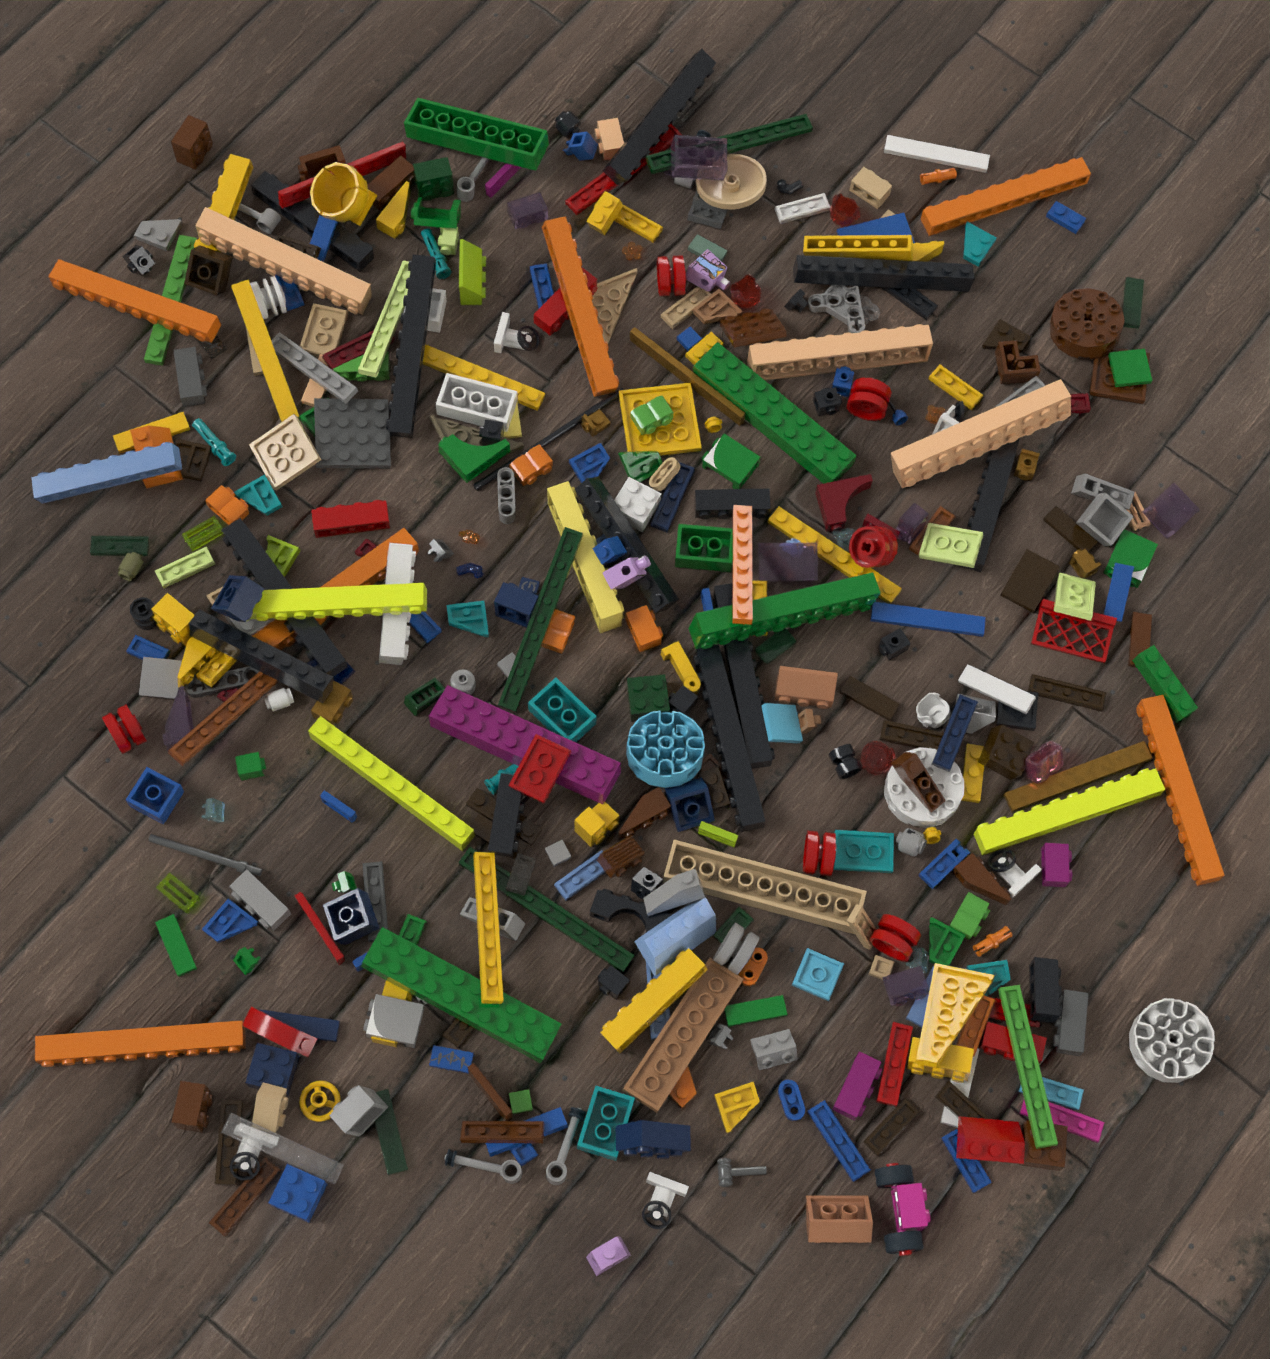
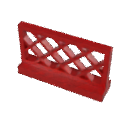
(1098, 620)

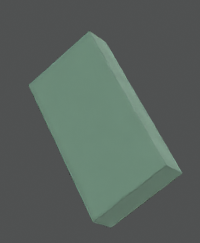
(700, 245)

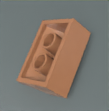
(805, 687)
(838, 1219)

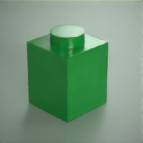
(250, 766)

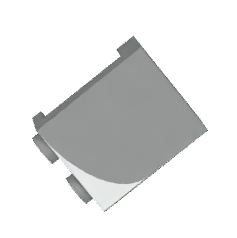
(394, 1020)

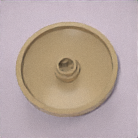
(741, 187)

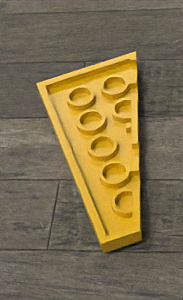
(950, 1003)

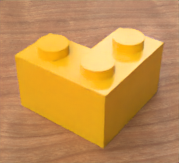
(595, 823)

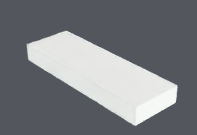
(802, 208)

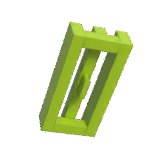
(717, 834)

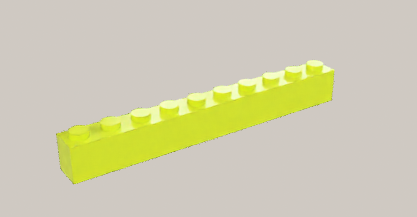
(341, 601)
(391, 783)
(1068, 811)

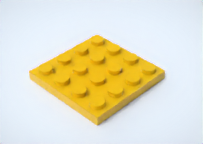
(675, 438)

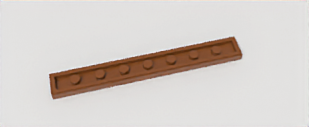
(221, 717)

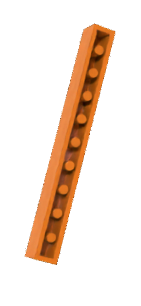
(1005, 196)
(135, 301)
(580, 306)
(362, 572)
(1180, 790)
(140, 1043)

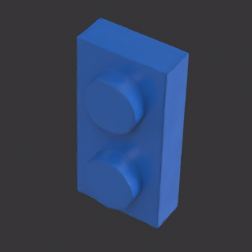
(1066, 217)

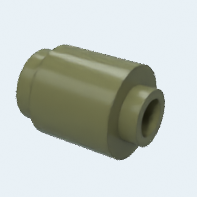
(130, 566)

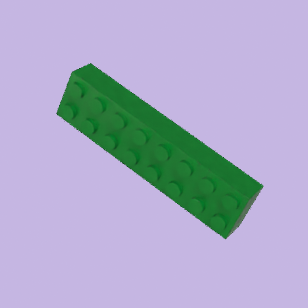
(476, 134)

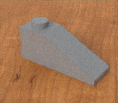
(1089, 487)
(675, 892)
(509, 923)

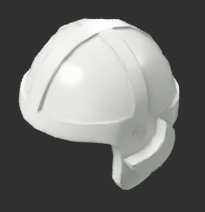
(933, 711)

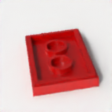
(540, 768)

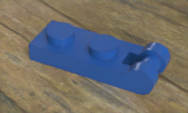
(943, 864)

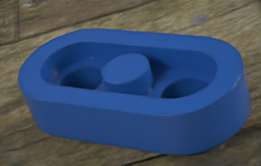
(791, 1100)

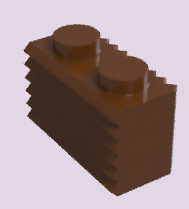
(621, 857)

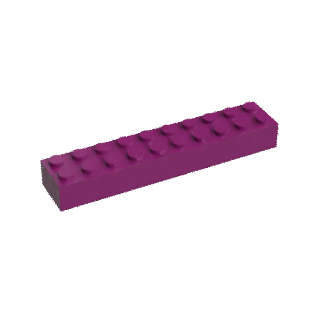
(511, 736)

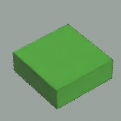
(520, 1101)

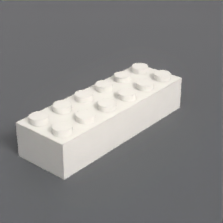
(394, 627)

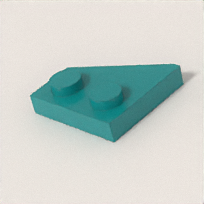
(976, 244)
(469, 617)

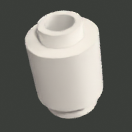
(279, 699)

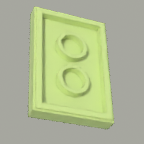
(951, 545)
(1074, 596)

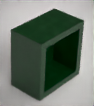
(433, 179)
(647, 695)

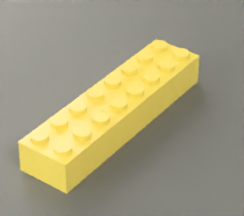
(589, 571)

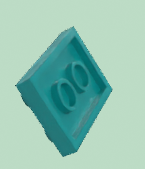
(864, 851)

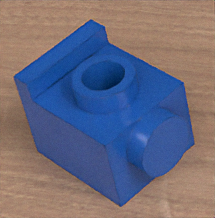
(843, 380)

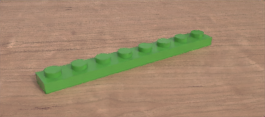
(173, 290)
(1028, 1067)

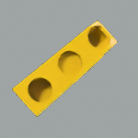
(682, 666)

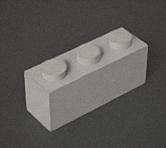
(259, 900)

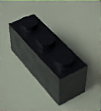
(1044, 990)

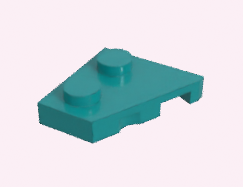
(260, 496)
(997, 968)

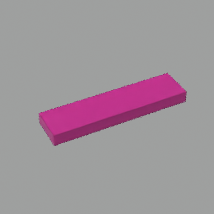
(1077, 1123)

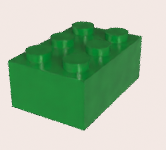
(704, 548)

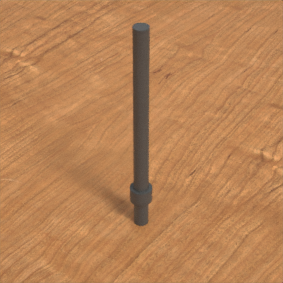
(240, 865)

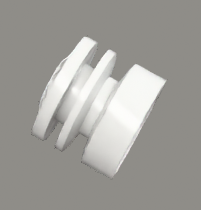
(269, 297)

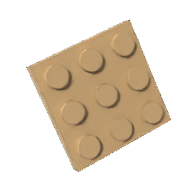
(285, 452)

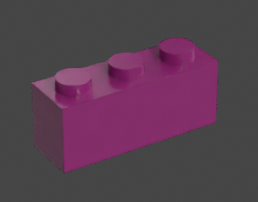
(857, 1086)

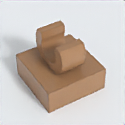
(808, 721)

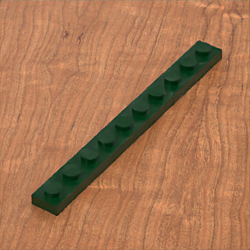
(744, 139)
(540, 619)
(559, 918)

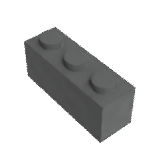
(190, 376)
(1071, 1023)

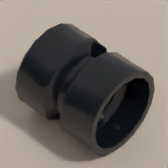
(142, 613)
(846, 763)

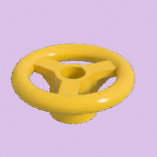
(318, 1093)

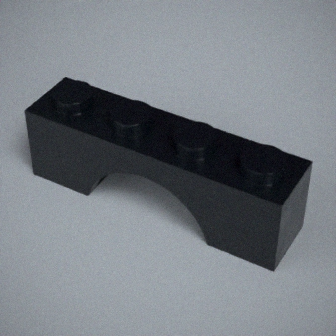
(608, 906)

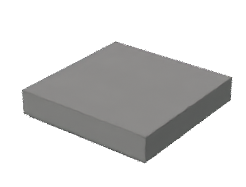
(159, 677)

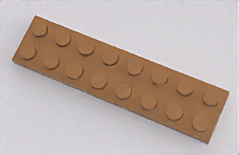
(682, 1036)

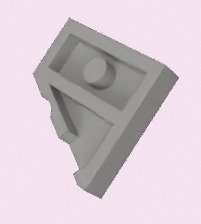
(158, 232)

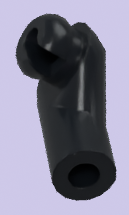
(787, 188)

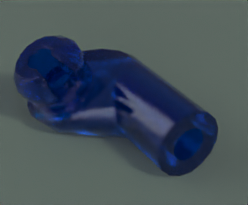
(470, 568)

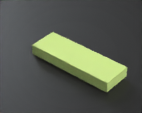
(185, 567)

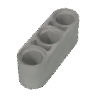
(508, 503)

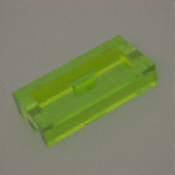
(204, 534)
(190, 903)

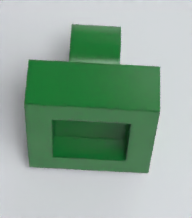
(345, 884)
(245, 960)

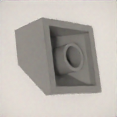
(983, 715)

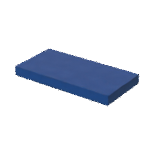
(889, 225)

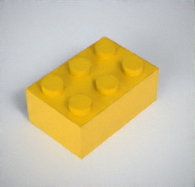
(954, 1064)

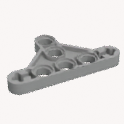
(842, 308)

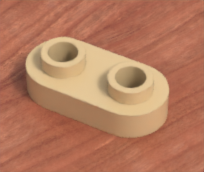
(664, 474)

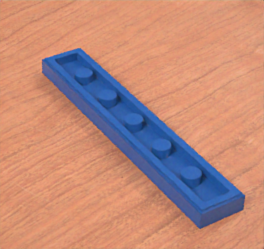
(928, 619)

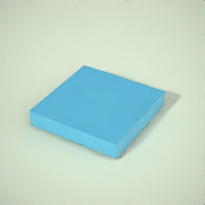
(782, 723)
(817, 974)

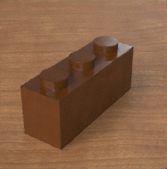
(390, 181)

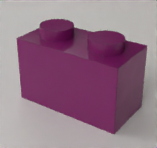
(1055, 864)

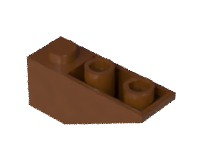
(918, 780)
(648, 809)
(976, 877)

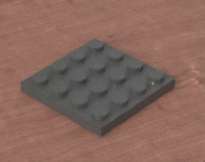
(352, 433)

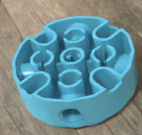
(665, 748)

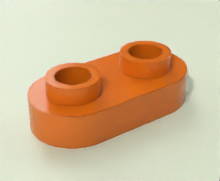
(754, 966)

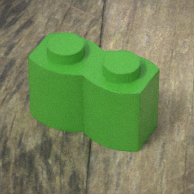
(652, 415)
(970, 915)

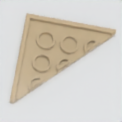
(611, 299)

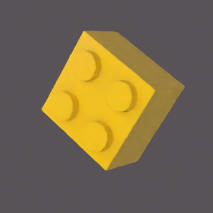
(174, 618)

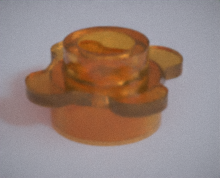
(931, 417)

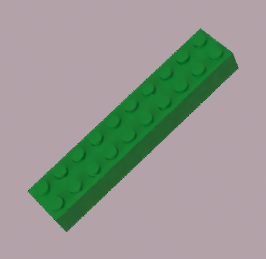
(775, 415)
(786, 610)
(459, 995)

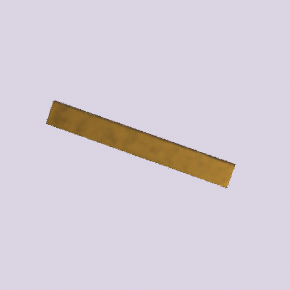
(687, 376)
(1078, 776)

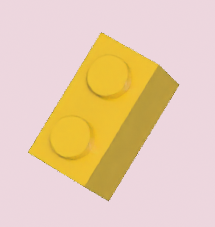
(604, 213)

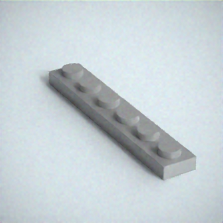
(313, 368)

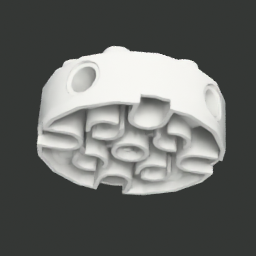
(909, 808)
(1191, 1036)

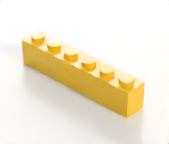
(230, 189)
(861, 246)
(653, 1000)

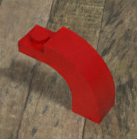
(279, 1032)

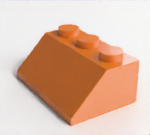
(154, 437)

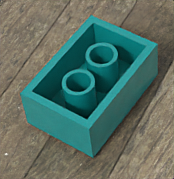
(562, 711)
(604, 1113)

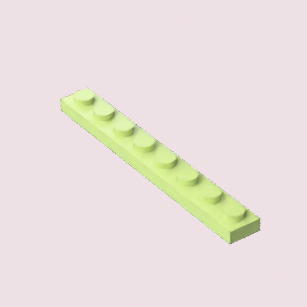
(386, 325)

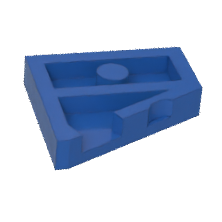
(590, 462)

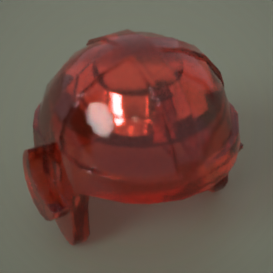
(844, 210)
(746, 292)
(877, 758)

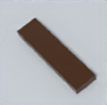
(502, 1132)
(244, 1197)

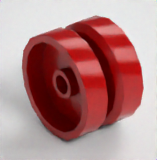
(671, 275)
(869, 399)
(873, 546)
(125, 728)
(819, 853)
(895, 937)

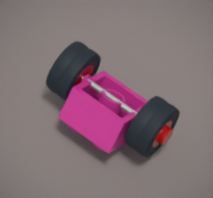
(908, 1208)

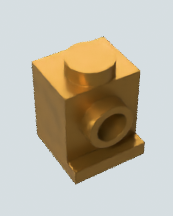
(1026, 464)
(1084, 563)

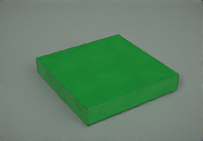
(1130, 367)

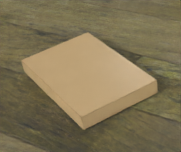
(323, 329)

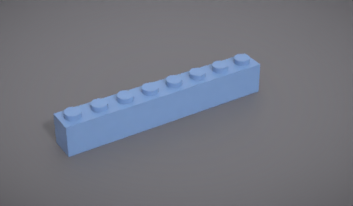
(106, 472)

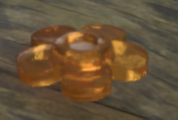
(632, 250)
(468, 536)

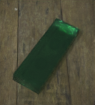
(1132, 302)
(119, 545)

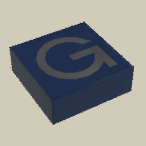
(529, 584)

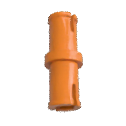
(938, 176)
(992, 941)

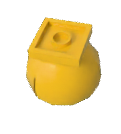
(343, 195)

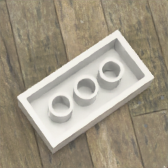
(475, 401)

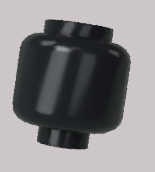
(567, 123)

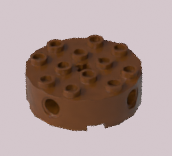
(1086, 323)

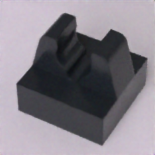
(797, 301)

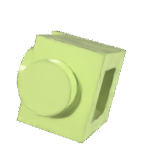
(448, 240)

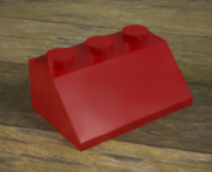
(990, 1140)

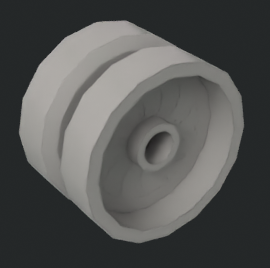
(739, 950)

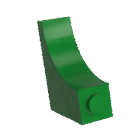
(471, 459)

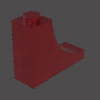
(835, 496)

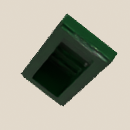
(415, 704)

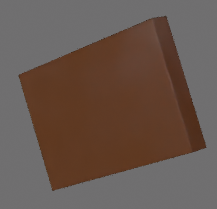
(489, 1091)

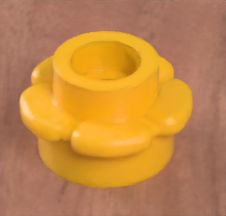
(713, 424)
(932, 835)

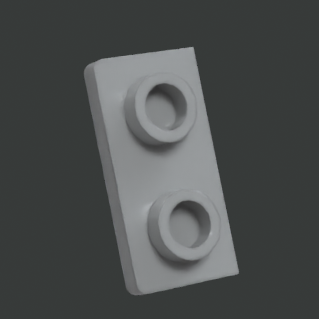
(774, 1049)

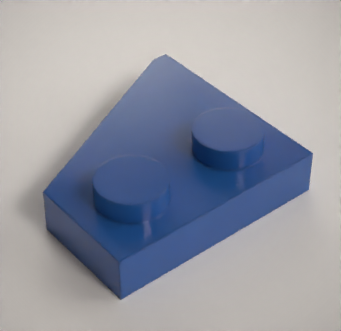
(228, 922)

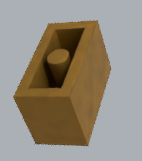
(334, 704)

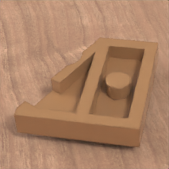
(715, 308)

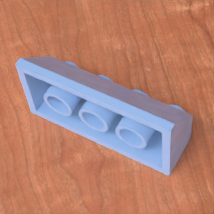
(677, 933)

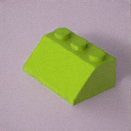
(471, 274)

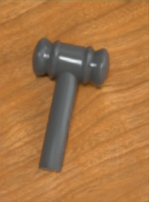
(726, 1172)

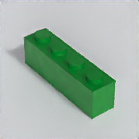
(1165, 683)

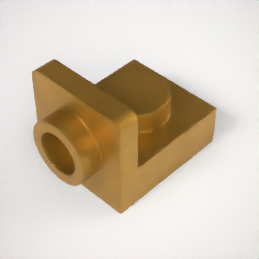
(595, 423)

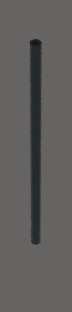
(556, 434)

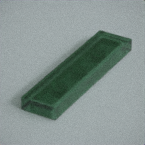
(390, 1137)

